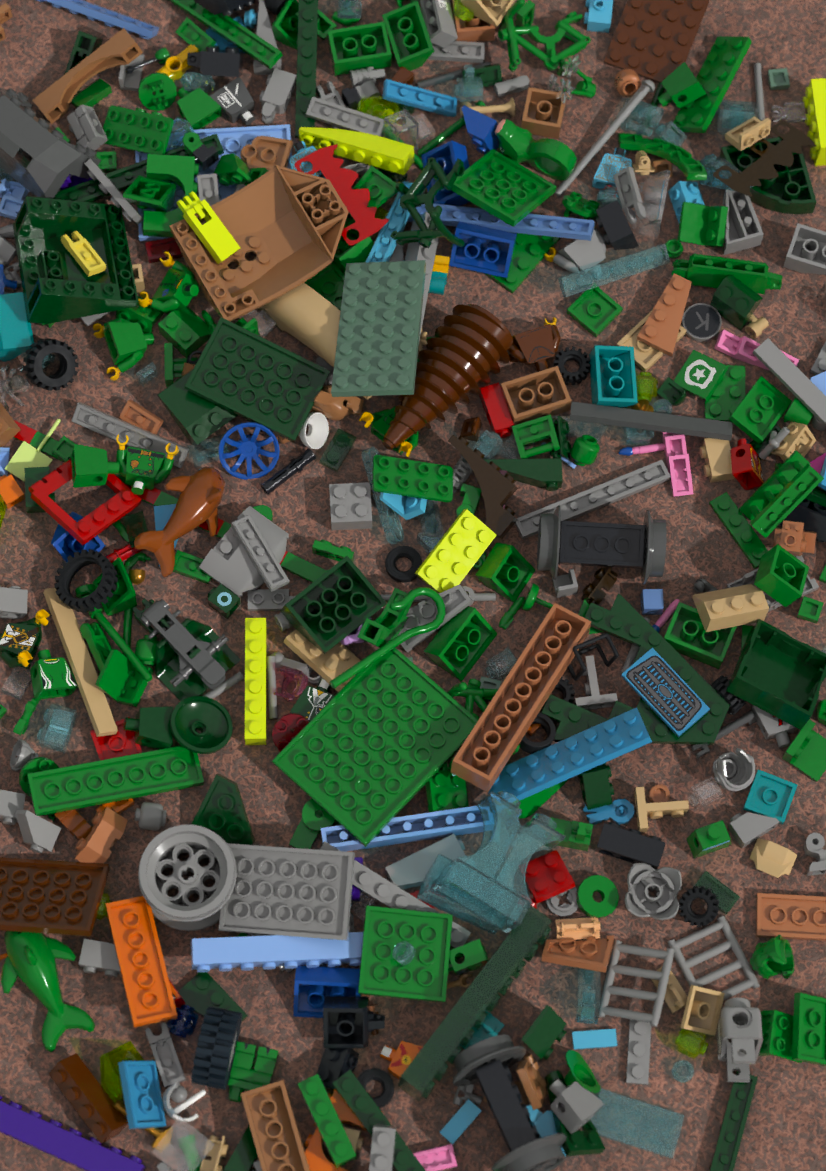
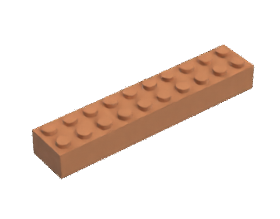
(520, 698)

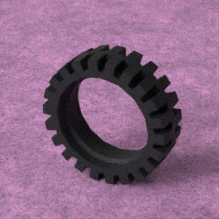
(70, 569)

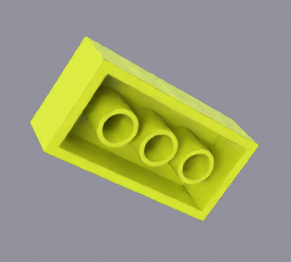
(816, 119)

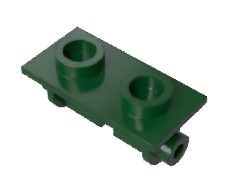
(562, 430)

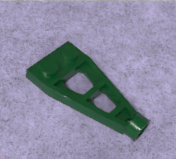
(580, 1142)

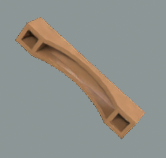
(116, 51)

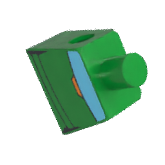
(710, 839)

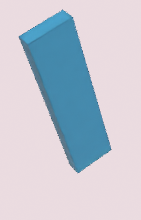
(419, 98)

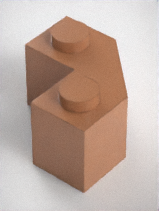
(106, 829)

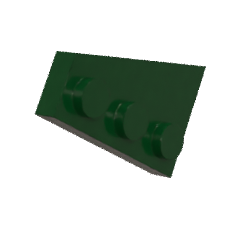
(205, 992)

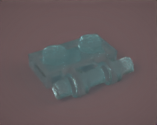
(646, 115)

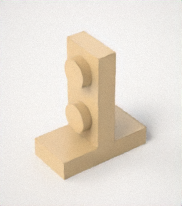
(655, 810)

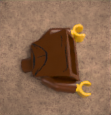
(536, 345)

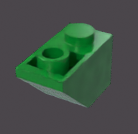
(232, 170)

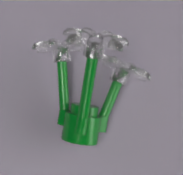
(583, 88)

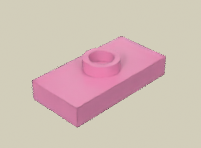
(437, 1158)

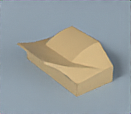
(772, 858)

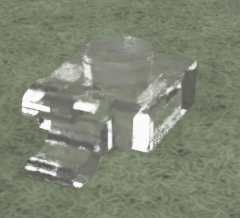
(265, 322)

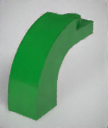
(388, 624)

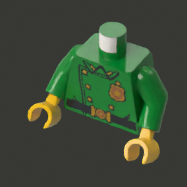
(143, 467)

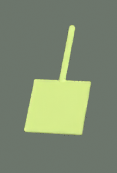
(29, 457)

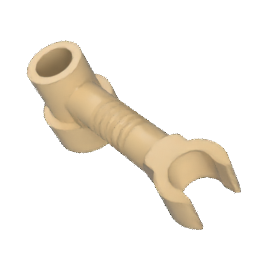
(756, 326)

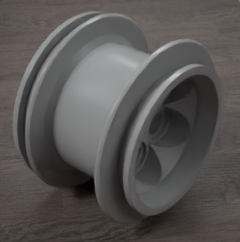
(164, 853)

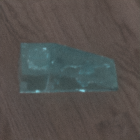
(711, 164)
(588, 996)

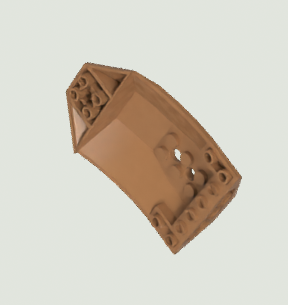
(282, 218)

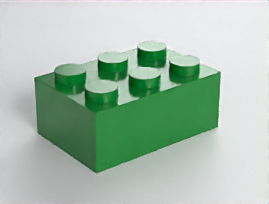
(359, 48)
(690, 639)

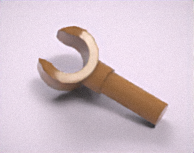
(461, 982)

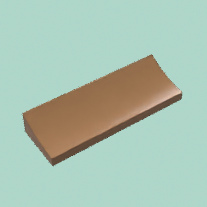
(275, 1128)

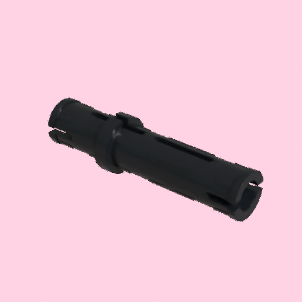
(288, 471)

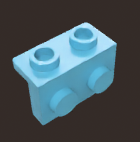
(684, 192)

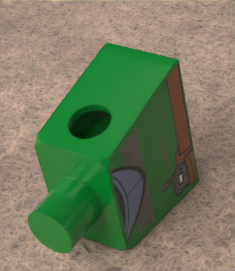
(474, 955)

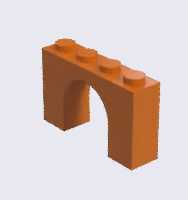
(314, 1153)

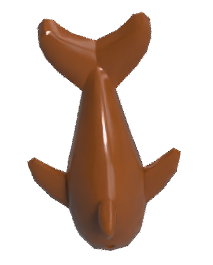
(195, 505)

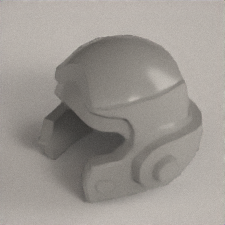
(734, 770)

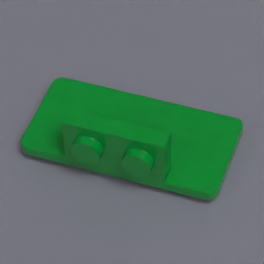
(137, 130)
(412, 478)

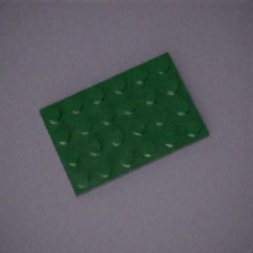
(257, 379)

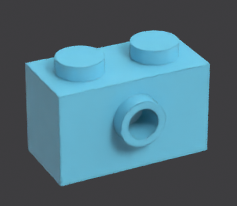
(599, 15)

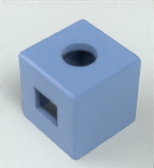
(652, 601)

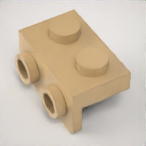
(748, 133)

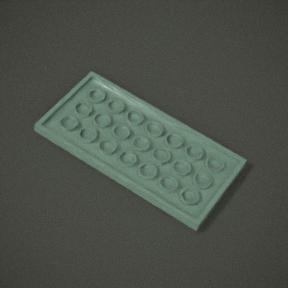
(379, 329)

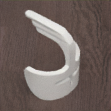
(171, 1112)

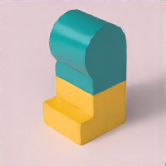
(439, 275)

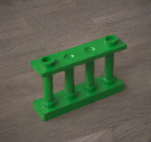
(781, 494)

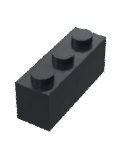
(630, 845)

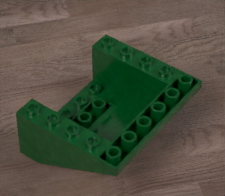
(50, 276)

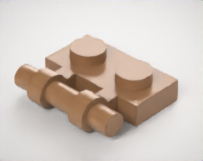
(532, 1081)

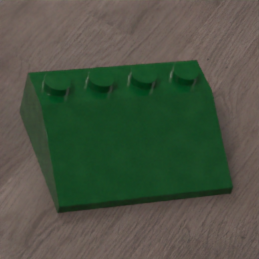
(193, 414)
(333, 605)

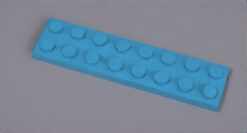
(573, 755)

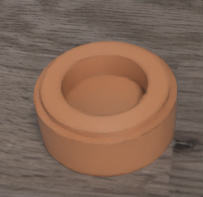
(659, 793)

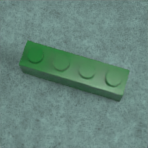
(327, 1121)

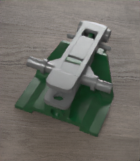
(189, 654)

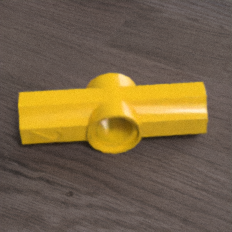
(178, 61)

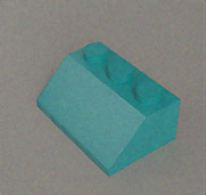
(15, 330)
(613, 376)

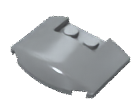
(231, 564)

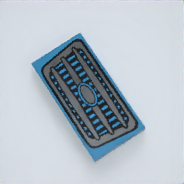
(665, 692)

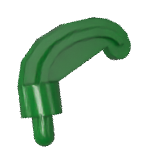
(131, 561)

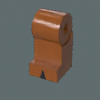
(74, 823)

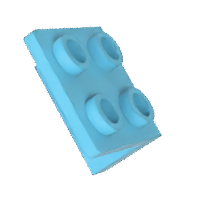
(405, 506)

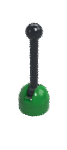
(160, 57)

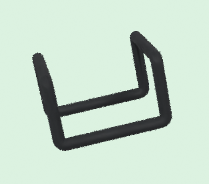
(577, 654)

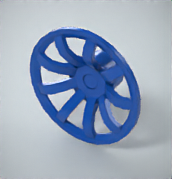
(248, 449)

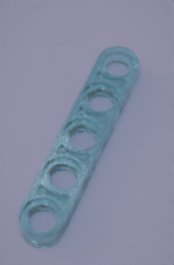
(388, 517)

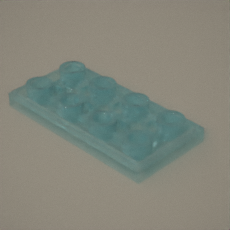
(638, 1124)

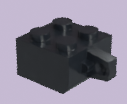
(218, 62)
(349, 1021)

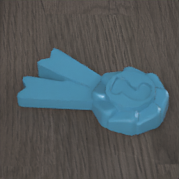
(620, 811)

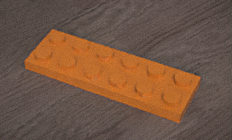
(141, 961)

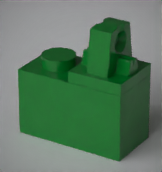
(577, 834)

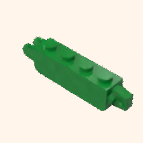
(711, 270)

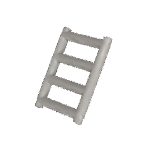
(731, 942)
(658, 997)

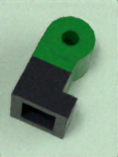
(195, 148)

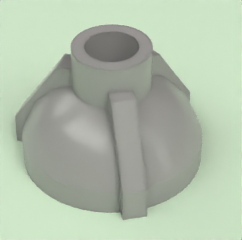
(24, 754)

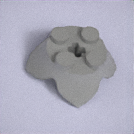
(665, 881)

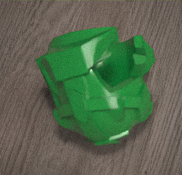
(777, 954)

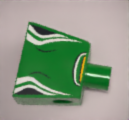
(51, 677)

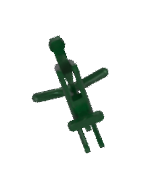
(412, 198)

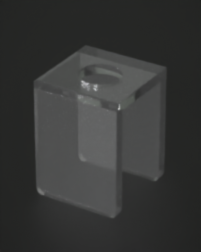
(409, 128)

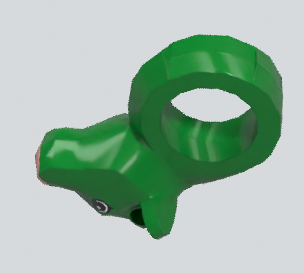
(544, 155)

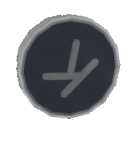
(701, 322)

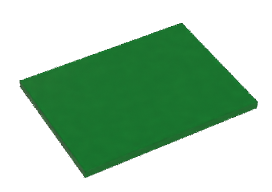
(376, 744)

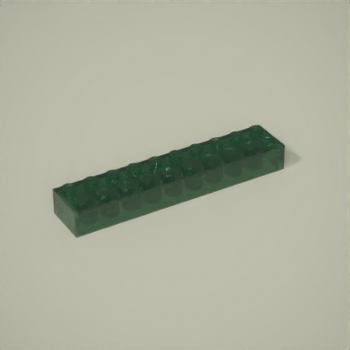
(474, 1004)

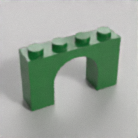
(175, 169)

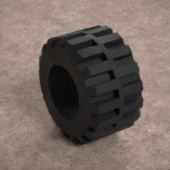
(66, 368)

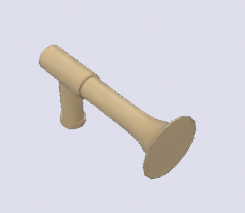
(507, 108)

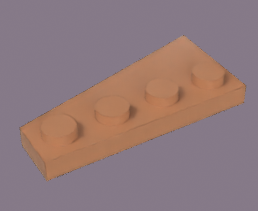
(666, 317)

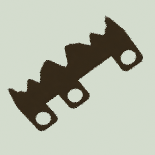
(763, 167)

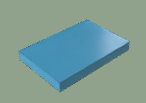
(142, 1094)

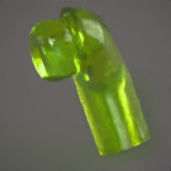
(461, 11)

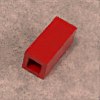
(496, 410)

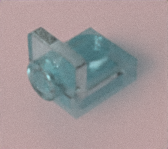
(670, 133)

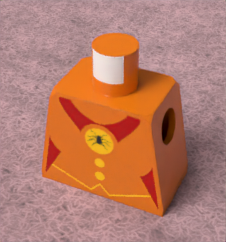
(400, 1058)

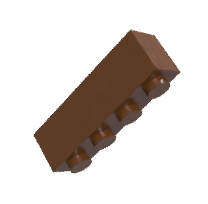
(88, 1098)

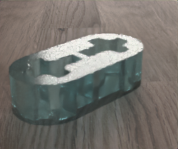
(193, 80)

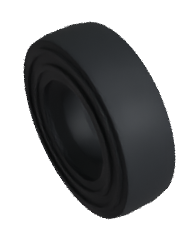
(394, 555)
(384, 1078)

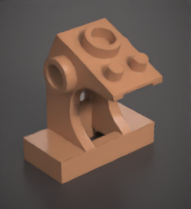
(794, 539)

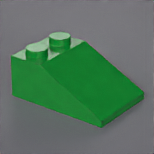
(151, 193)

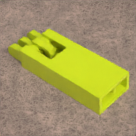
(213, 232)

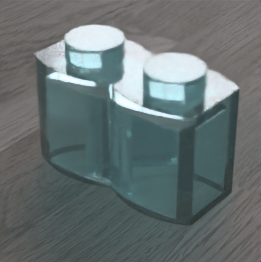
(58, 728)

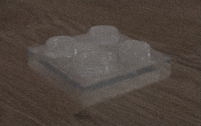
(182, 1147)

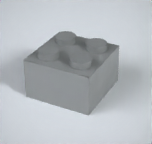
(350, 506)

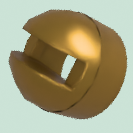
(137, 576)

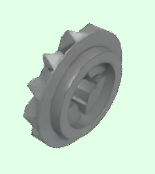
(564, 909)

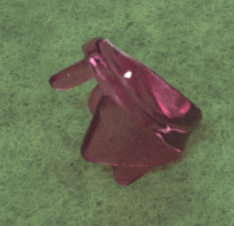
(289, 676)

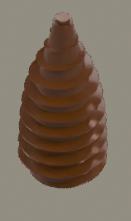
(450, 369)

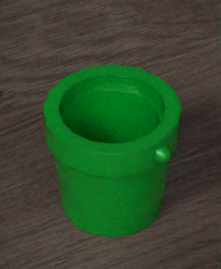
(798, 413)

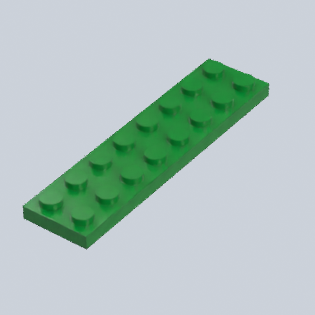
(114, 780)

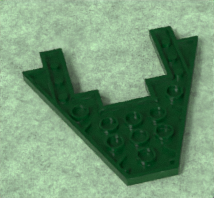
(631, 627)

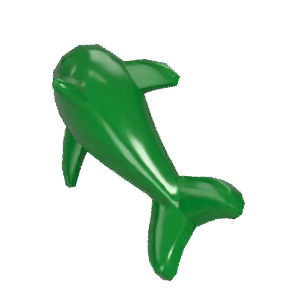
(33, 960)

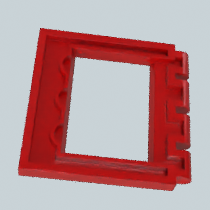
(98, 519)

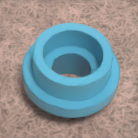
(250, 18)

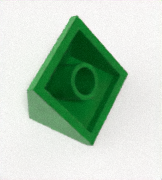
(286, 25)
(124, 595)

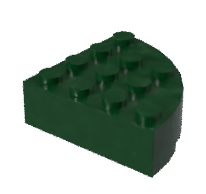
(788, 192)

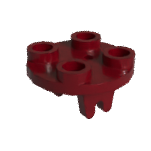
(282, 728)

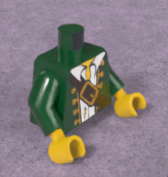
(22, 641)

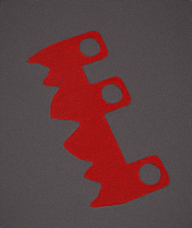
(354, 199)

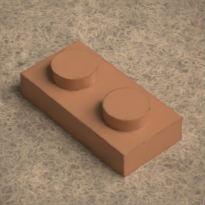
(140, 417)

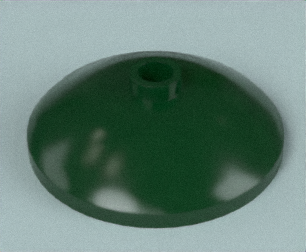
(203, 715)

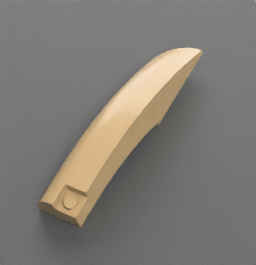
(308, 319)

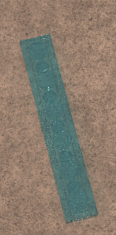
(614, 270)

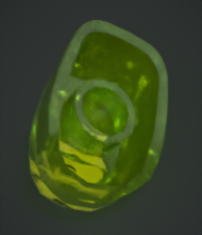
(377, 107)

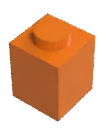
(10, 491)

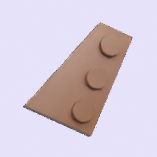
(584, 954)

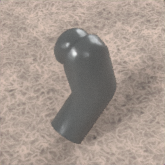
(703, 585)

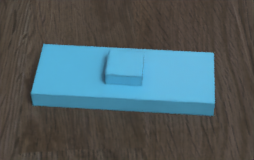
(594, 1039)
(460, 1121)

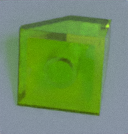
(110, 1070)

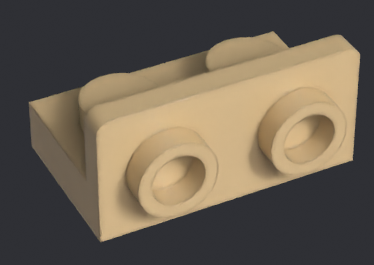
(798, 439)

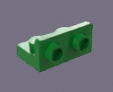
(143, 315)

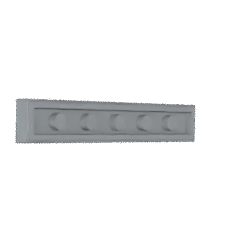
(138, 437)

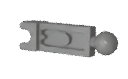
(167, 1062)

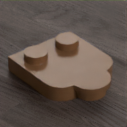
(266, 152)

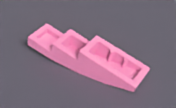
(742, 349)
(678, 464)

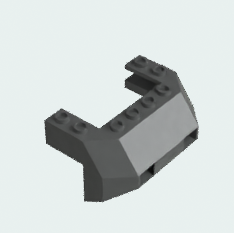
(51, 155)

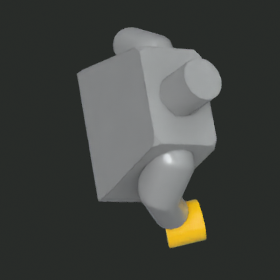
(580, 253)

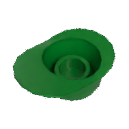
(580, 1072)

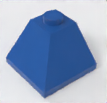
(68, 545)

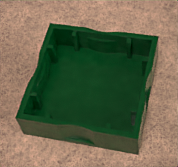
(779, 674)

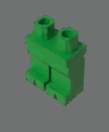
(243, 1076)

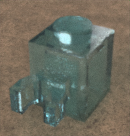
(470, 87)
(488, 444)

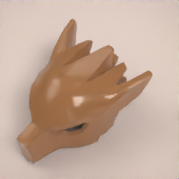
(336, 407)

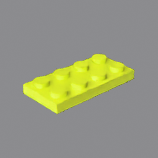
(456, 552)

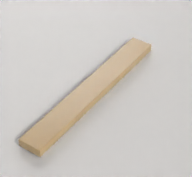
(81, 665)

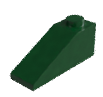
(83, 47)

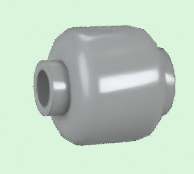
(150, 816)

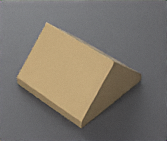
(702, 1010)

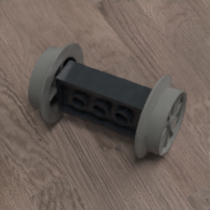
(601, 544)
(489, 1066)

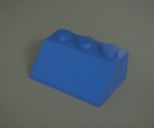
(446, 156)
(484, 249)
(315, 983)

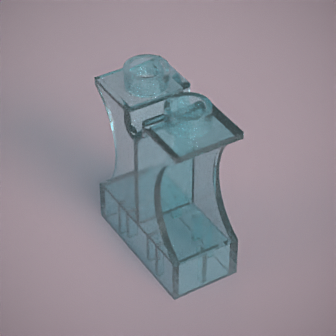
(494, 877)

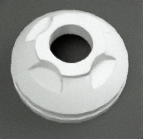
(317, 431)

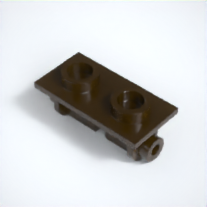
(604, 579)

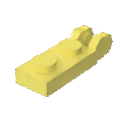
(83, 254)

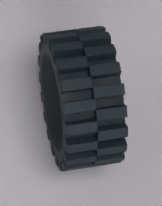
(216, 1047)

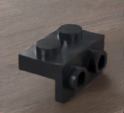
(336, 1063)

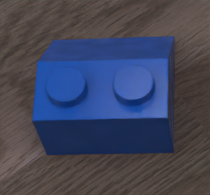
(481, 130)

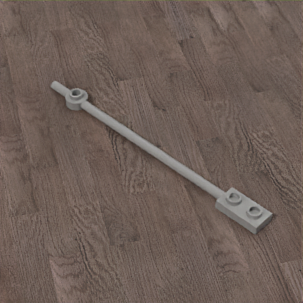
(274, 601)

